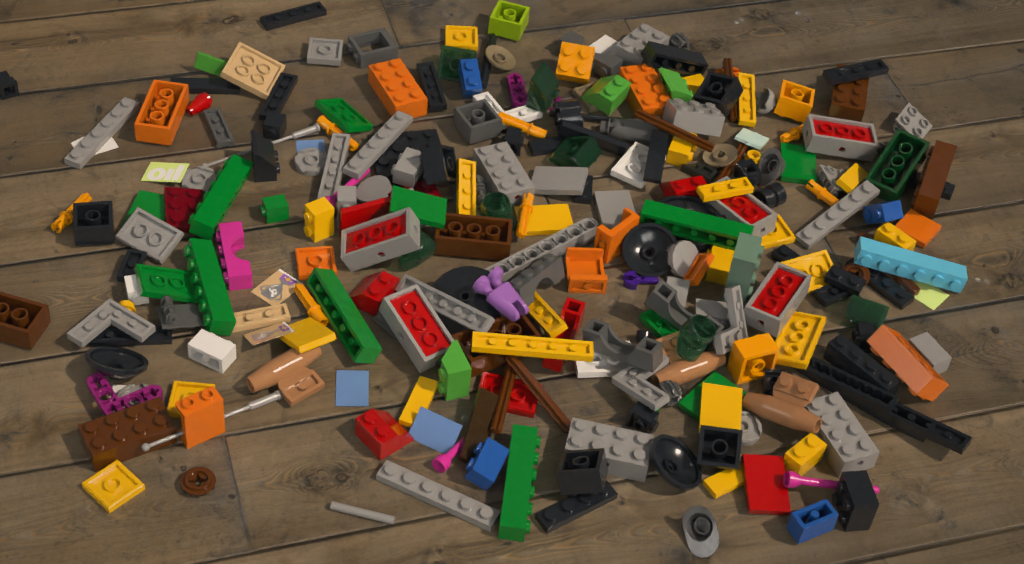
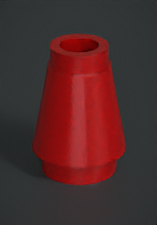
(201, 102)

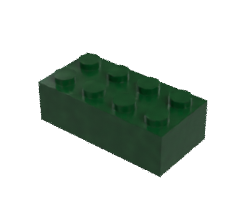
(898, 165)

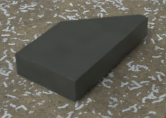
(700, 169)

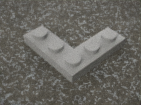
(105, 315)
(724, 340)
(633, 383)

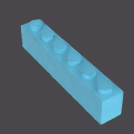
(910, 264)

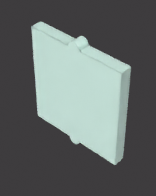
(751, 138)

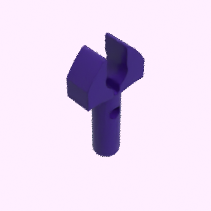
(631, 280)

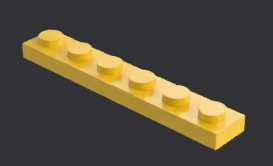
(532, 346)

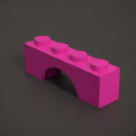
(238, 271)

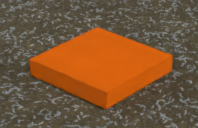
(918, 227)
(314, 257)

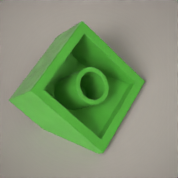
(675, 85)
(608, 93)
(454, 373)

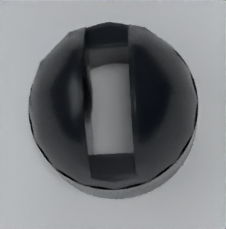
(640, 334)

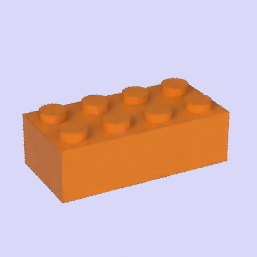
(397, 88)
(645, 90)
(162, 112)
(907, 363)

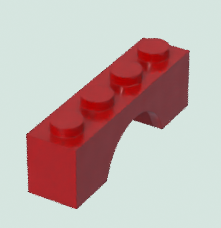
(572, 315)

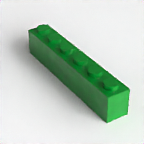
(220, 198)
(694, 225)
(209, 287)
(344, 316)
(518, 483)

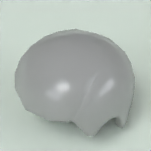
(765, 101)

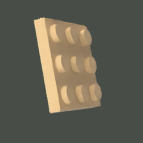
(252, 70)

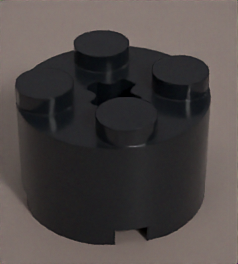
(567, 111)

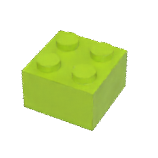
(509, 20)

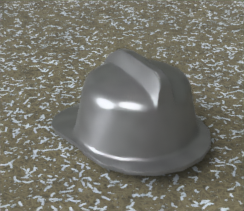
(771, 165)
(701, 531)

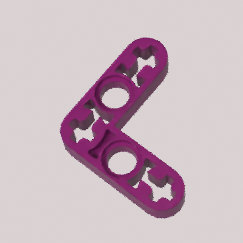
(519, 99)
(114, 402)

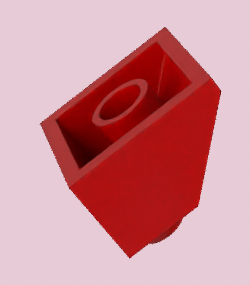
(683, 186)
(372, 290)
(381, 433)

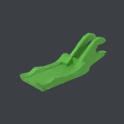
(209, 64)

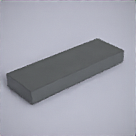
(218, 127)

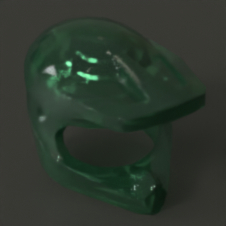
(498, 206)
(416, 258)
(694, 337)

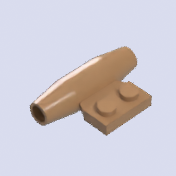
(682, 370)
(290, 374)
(787, 403)

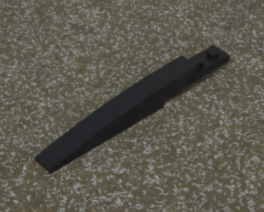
(884, 406)

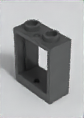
(379, 36)

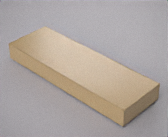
(261, 317)

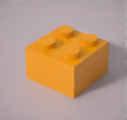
(575, 63)
(794, 101)
(751, 357)

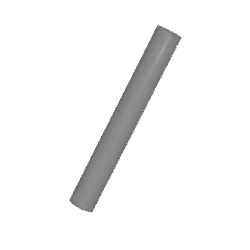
(361, 512)

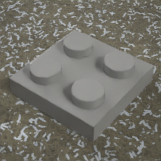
(325, 51)

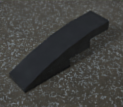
(656, 156)

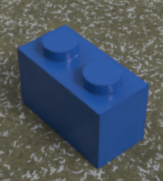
(469, 78)
(883, 212)
(486, 463)
(812, 521)

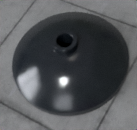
(649, 238)
(116, 362)
(675, 462)

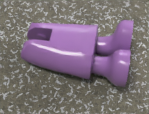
(503, 297)

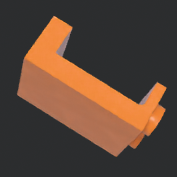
(613, 239)
(585, 270)
(201, 416)

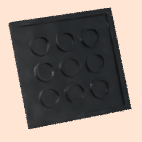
(412, 139)

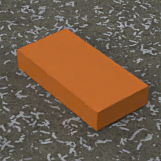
(698, 268)

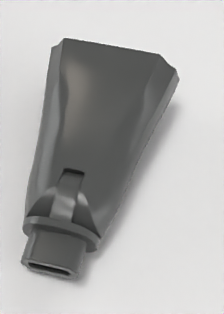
(628, 129)

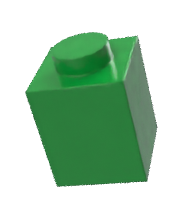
(274, 209)

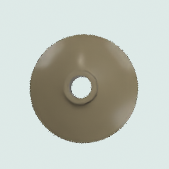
(500, 57)
(721, 156)

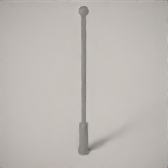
(297, 134)
(251, 405)

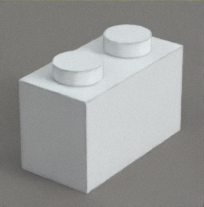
(212, 351)

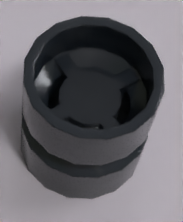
(771, 195)

